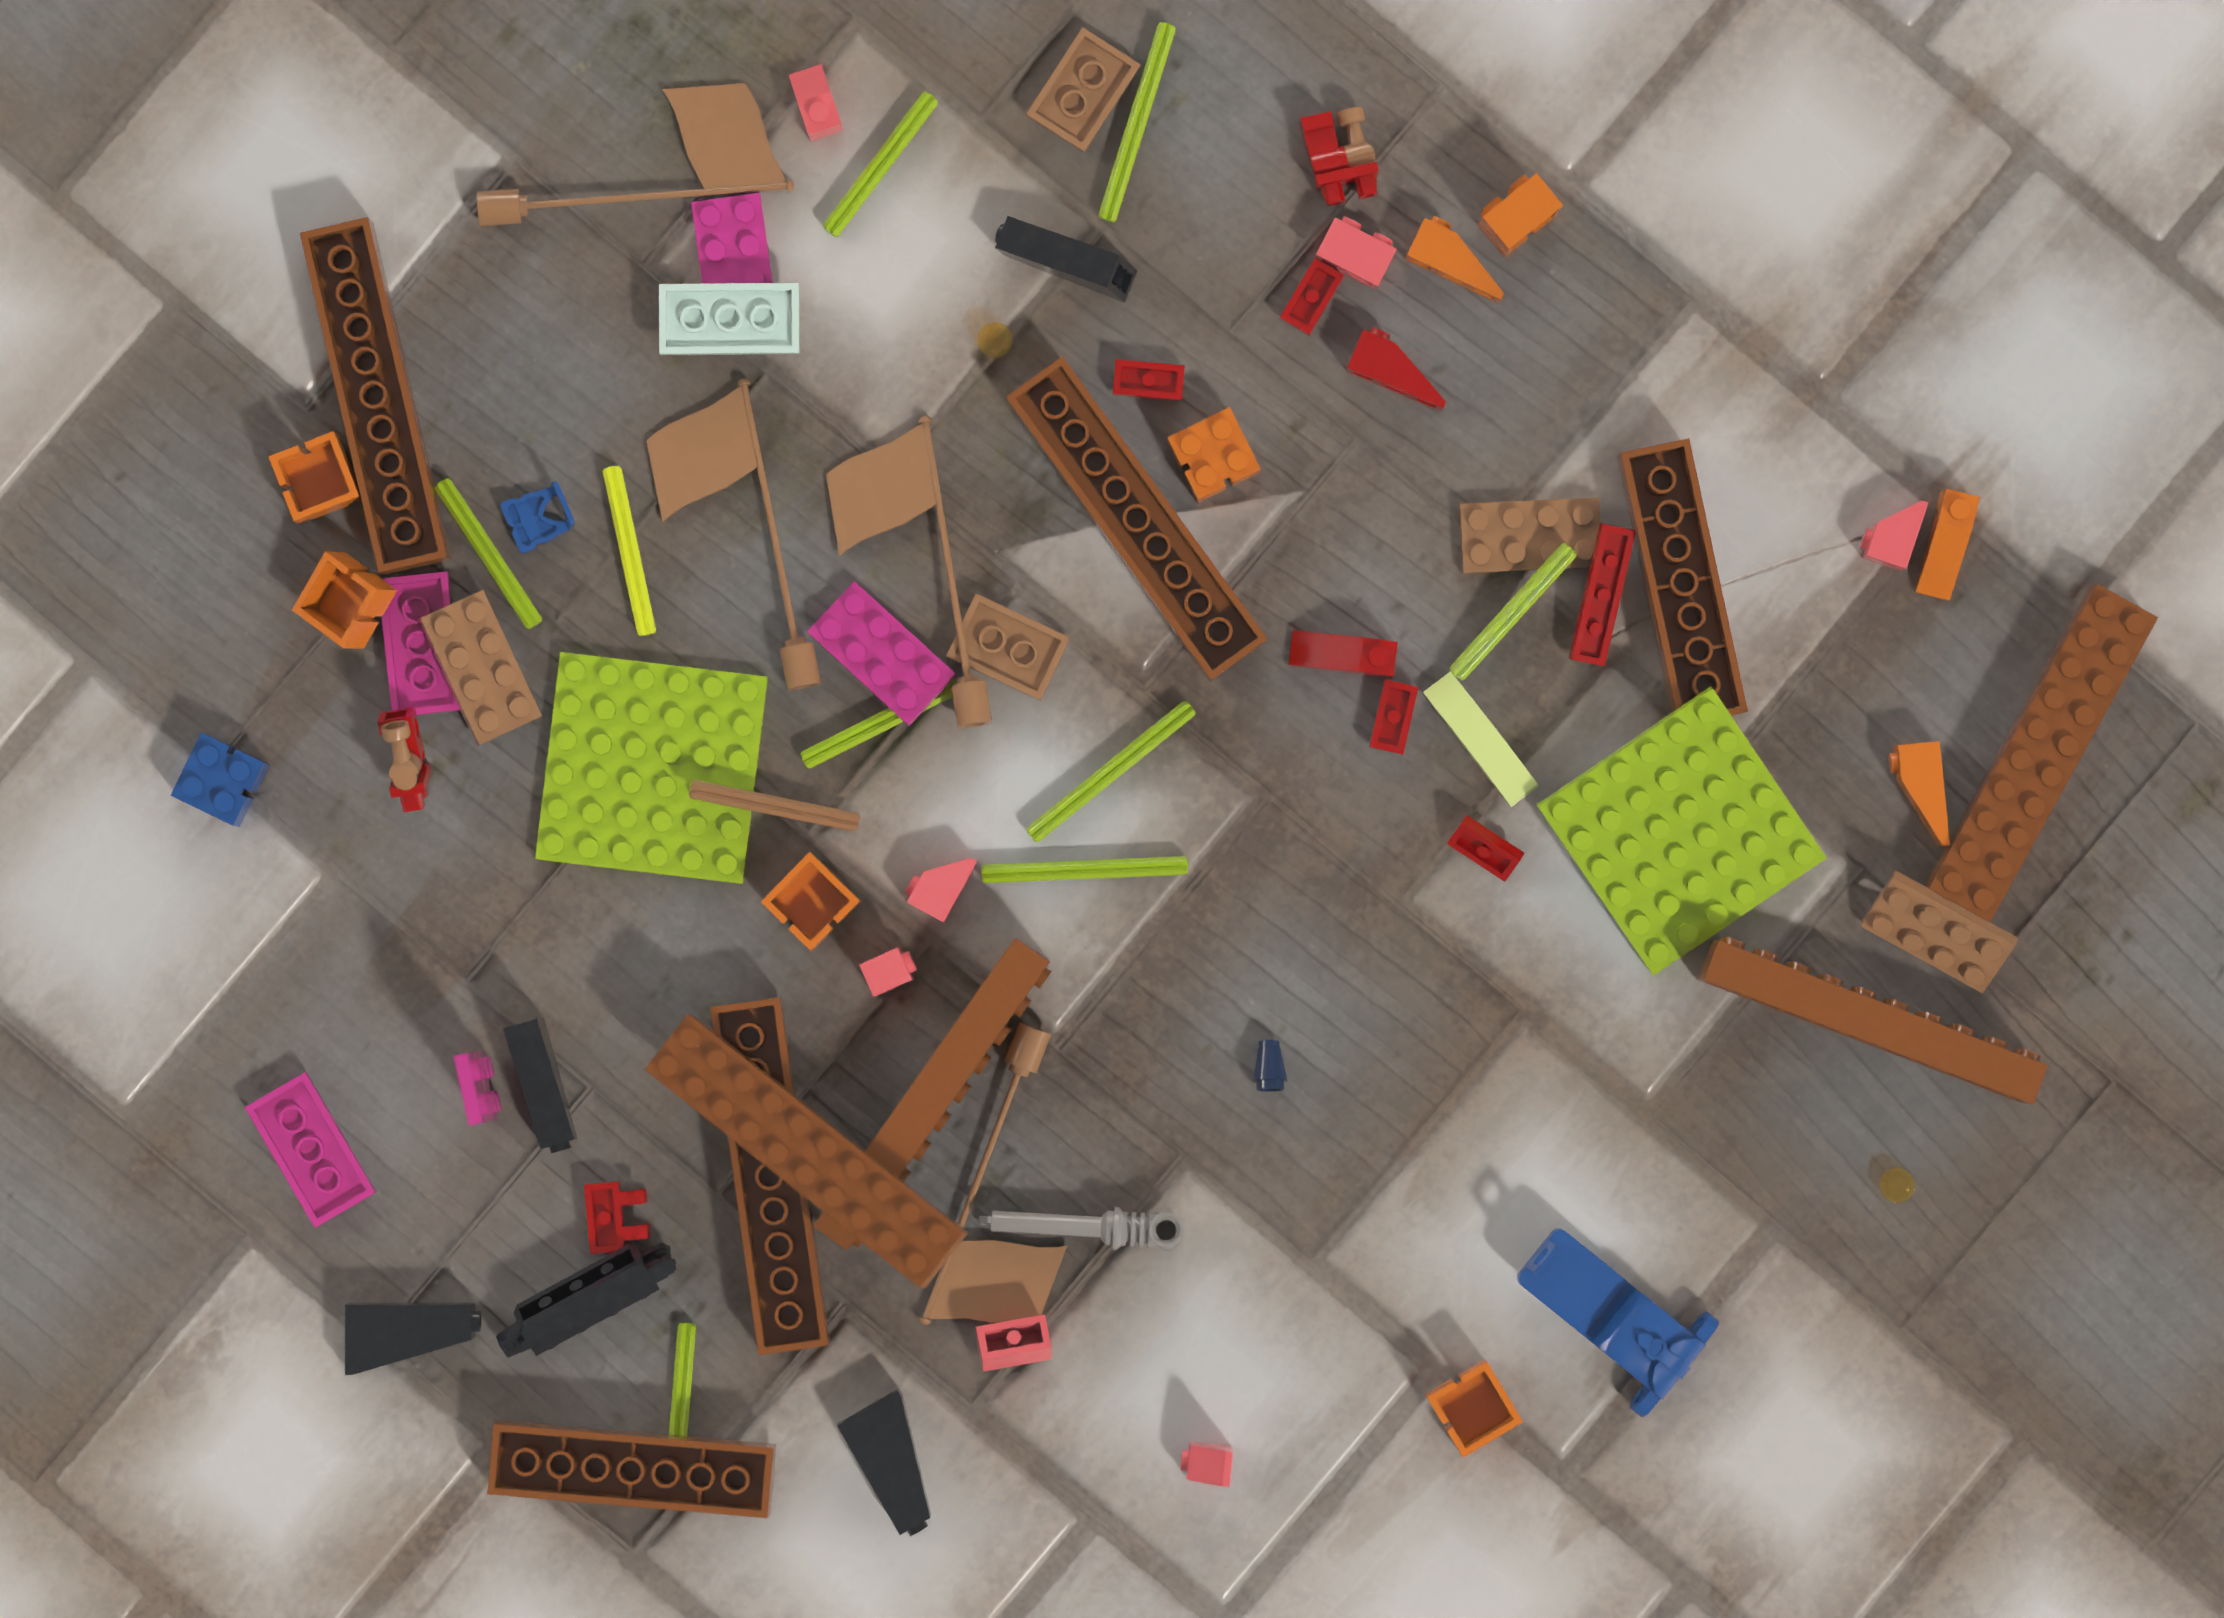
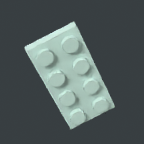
(729, 319)

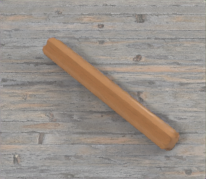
(774, 805)

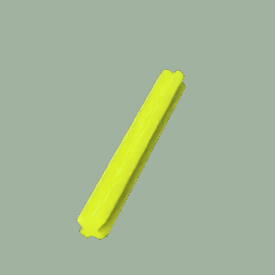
(629, 550)

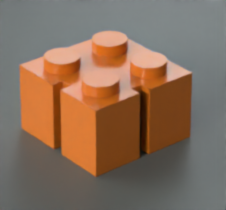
(1523, 211)
(1214, 453)
(319, 480)
(344, 600)
(811, 900)
(1474, 1407)

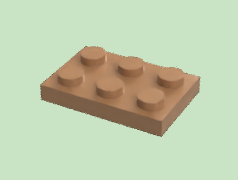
(1083, 90)
(1009, 647)

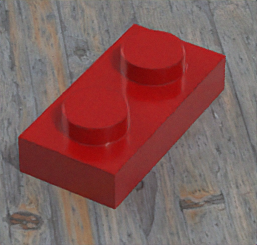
(1311, 296)
(1148, 380)
(1393, 717)
(1485, 848)

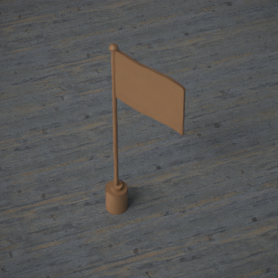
(721, 140)
(709, 455)
(885, 492)
(996, 1277)

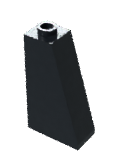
(1066, 258)
(541, 1084)
(398, 1331)
(887, 1455)

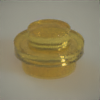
(995, 340)
(1897, 1185)

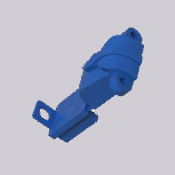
(1615, 1316)

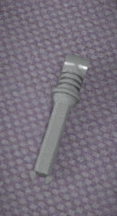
(1113, 1227)

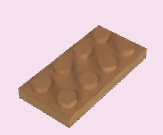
(1526, 533)
(480, 667)
(1939, 931)

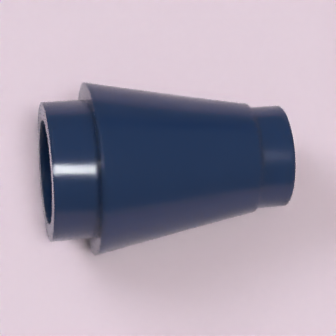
(1269, 1067)

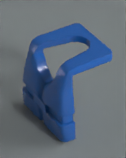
(528, 521)

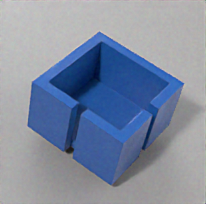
(217, 779)

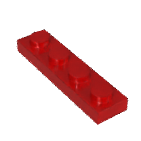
(1602, 594)

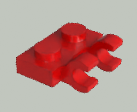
(606, 1219)

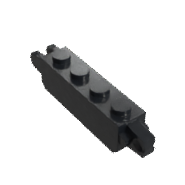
(586, 1298)

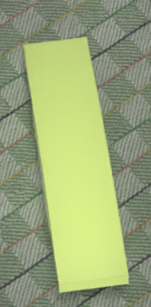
(1480, 739)

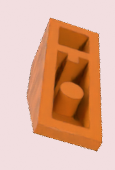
(1447, 255)
(1947, 543)
(1921, 779)

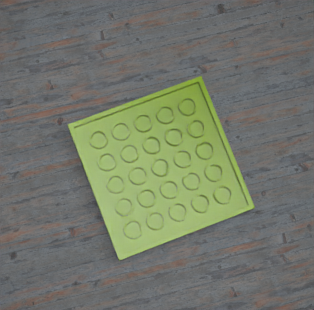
(624, 761)
(1682, 831)

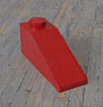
(1388, 366)
(1343, 653)

